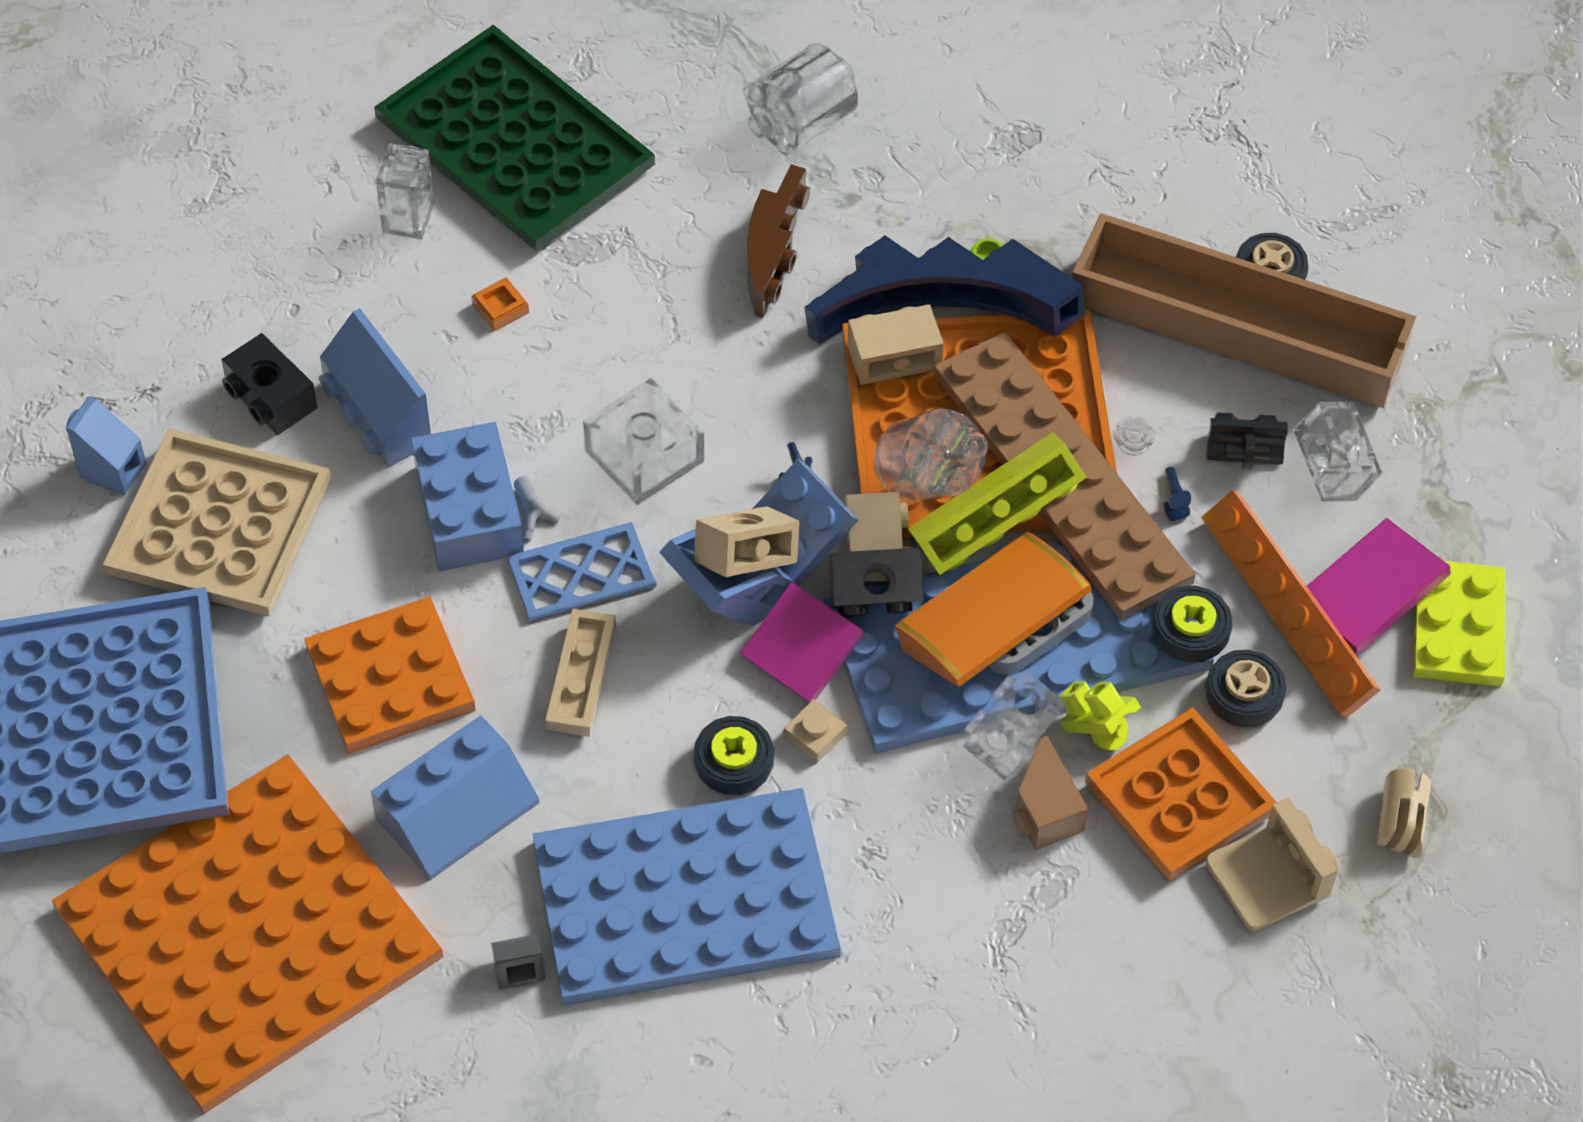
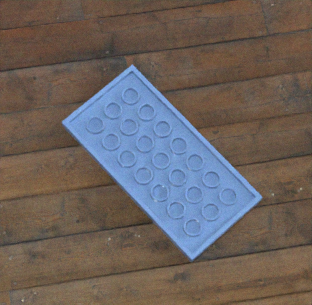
(913, 704)

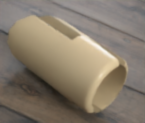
(1404, 812)

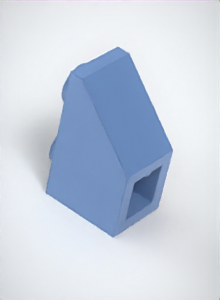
(104, 447)

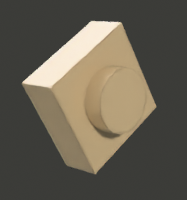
(815, 731)

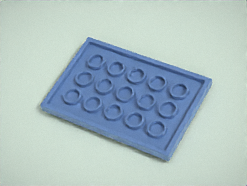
(684, 896)

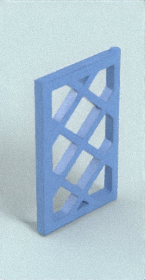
(593, 542)

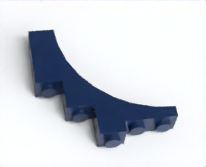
(949, 275)

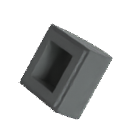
(518, 961)

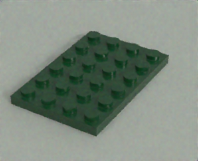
(515, 137)

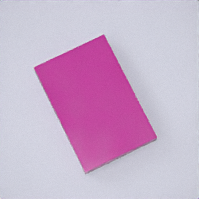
(1377, 583)

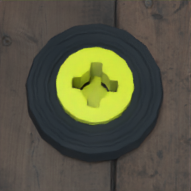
(1191, 639)
(737, 771)

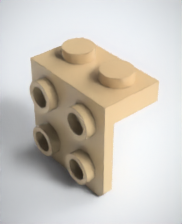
(1275, 868)

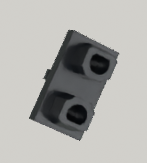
(1246, 440)

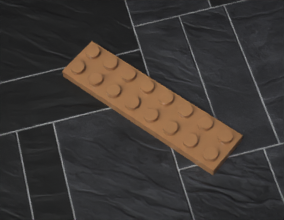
(1098, 520)

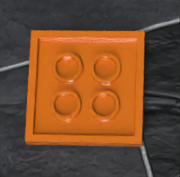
(389, 674)
(1180, 793)

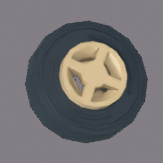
(1275, 252)
(1241, 672)

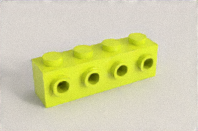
(997, 503)

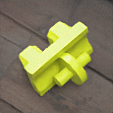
(1098, 713)

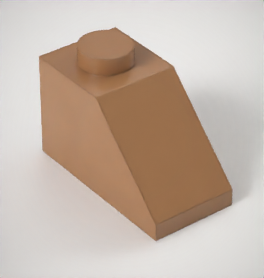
(1048, 800)

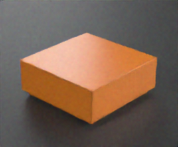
(500, 304)

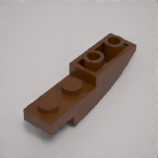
(771, 238)

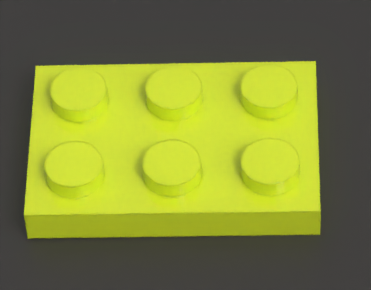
(1462, 627)

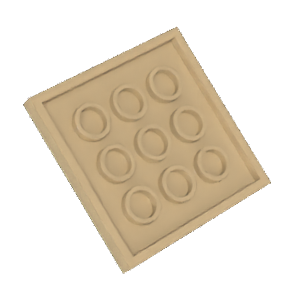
(217, 521)

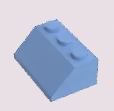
(374, 389)
(454, 797)

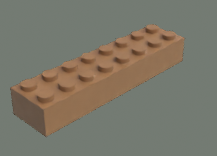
(1243, 310)

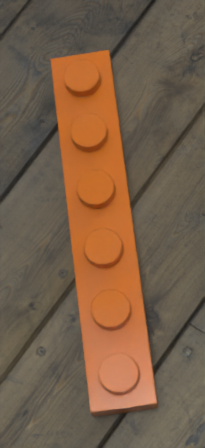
(1290, 604)

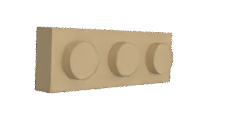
(580, 672)

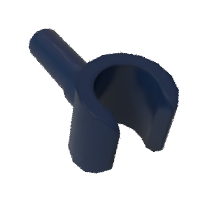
(1177, 504)

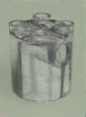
(801, 97)
(930, 455)

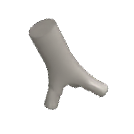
(532, 506)

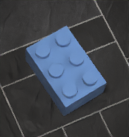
(467, 496)

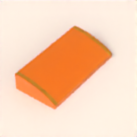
(991, 609)

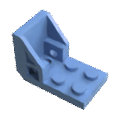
(753, 594)

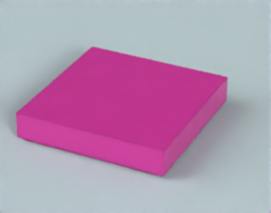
(802, 643)

